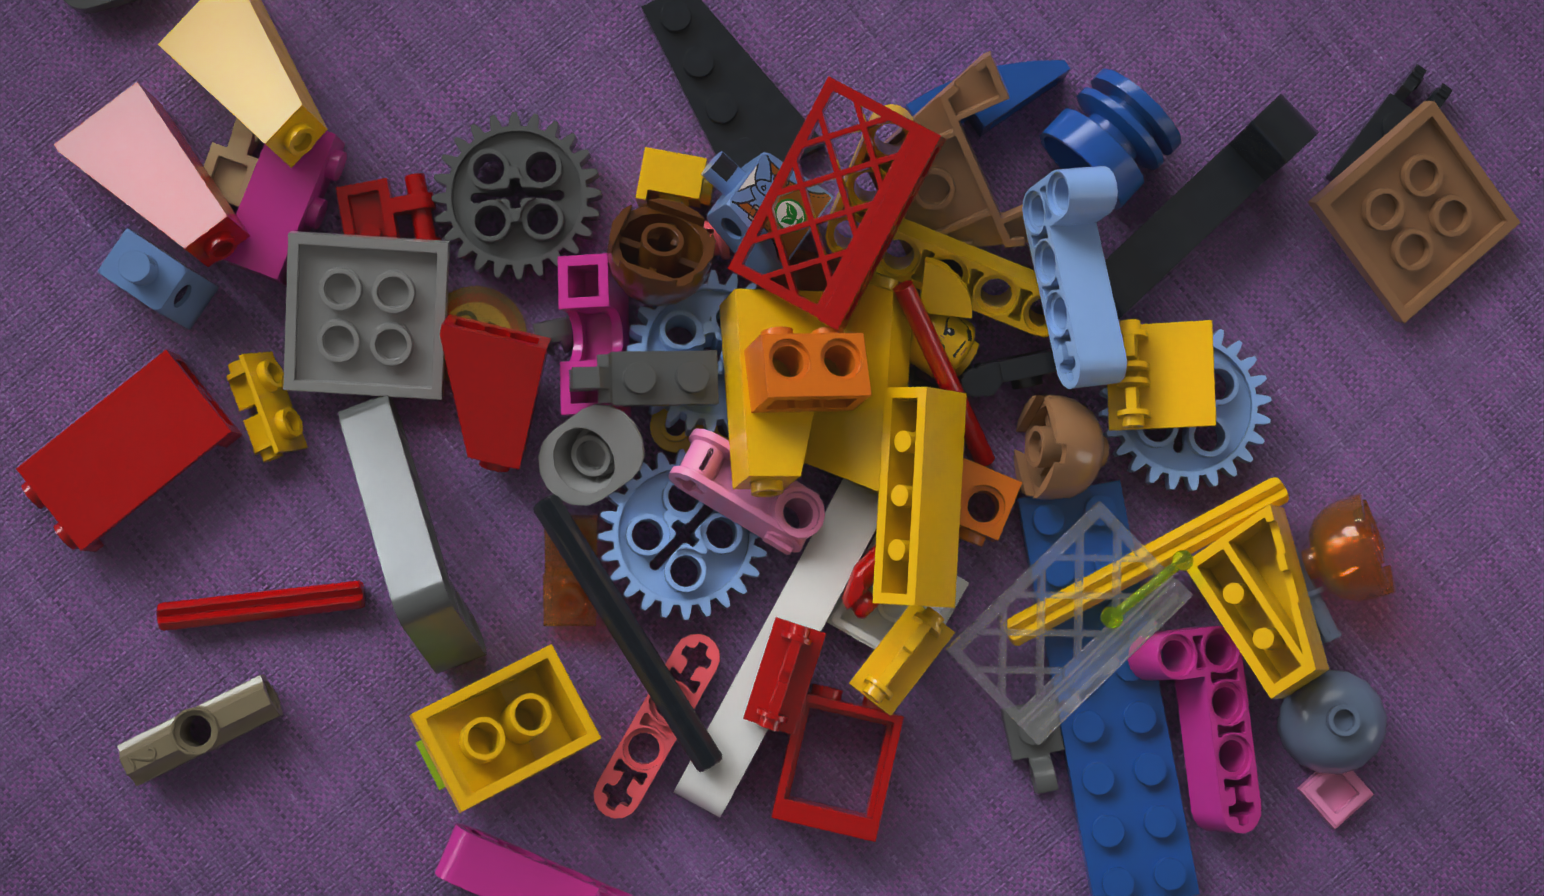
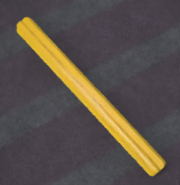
(1187, 537)

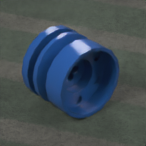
(1116, 132)

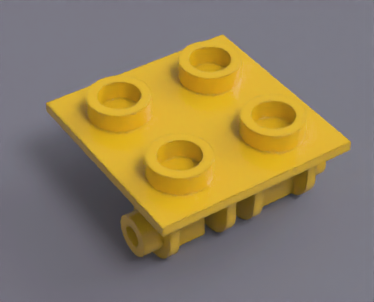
(1166, 377)

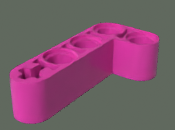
(1225, 790)
(500, 868)

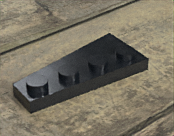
(723, 84)

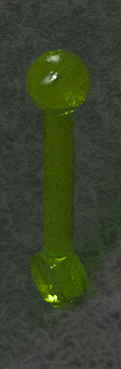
(1113, 616)

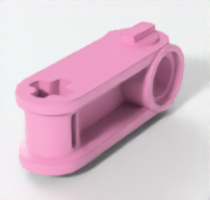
(708, 478)

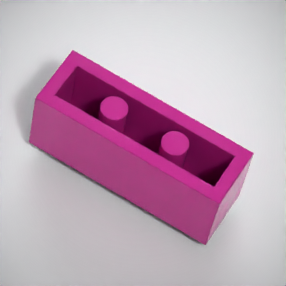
(285, 201)

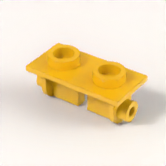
(259, 383)
(902, 657)

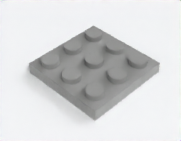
(365, 315)

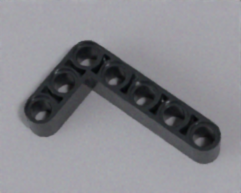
(1206, 201)

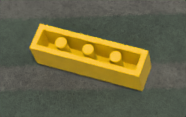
(919, 497)

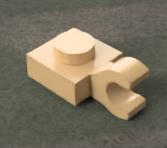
(233, 165)

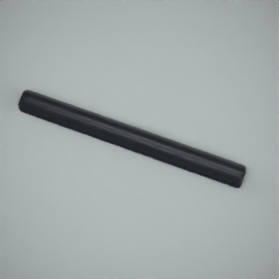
(628, 633)

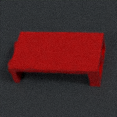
(125, 450)

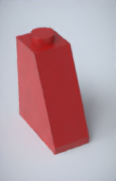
(494, 387)

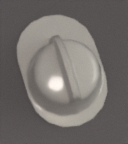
(591, 455)

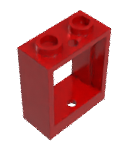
(827, 816)

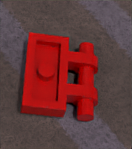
(372, 210)

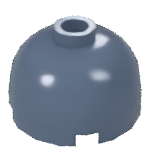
(1333, 723)

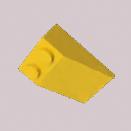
(505, 728)

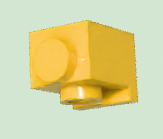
(673, 178)

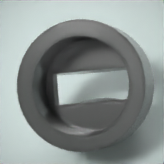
(558, 330)

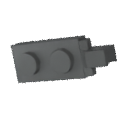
(651, 378)

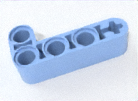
(1073, 274)

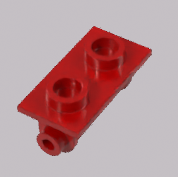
(784, 676)

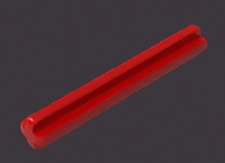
(261, 605)

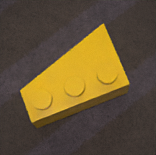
(1263, 601)

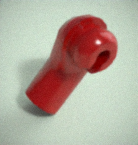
(857, 592)

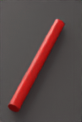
(941, 366)

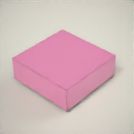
(1335, 795)

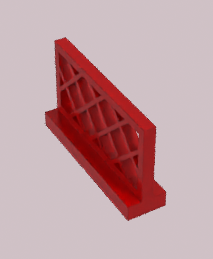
(878, 225)

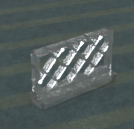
(1099, 657)

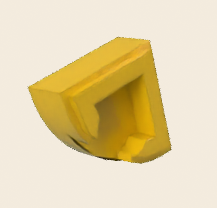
(944, 291)

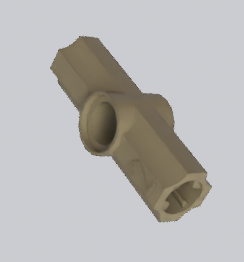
(172, 743)

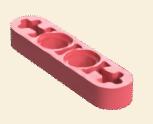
(652, 722)

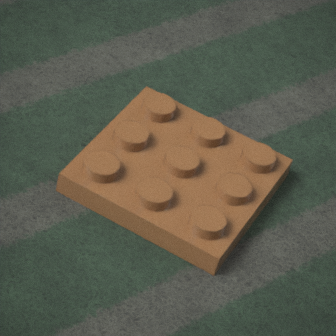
(1414, 211)

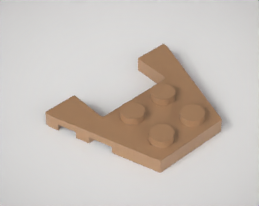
(955, 192)

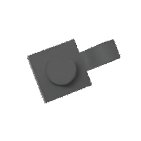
(1038, 756)

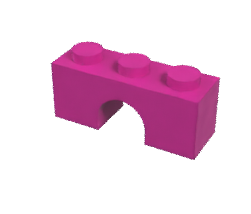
(597, 317)

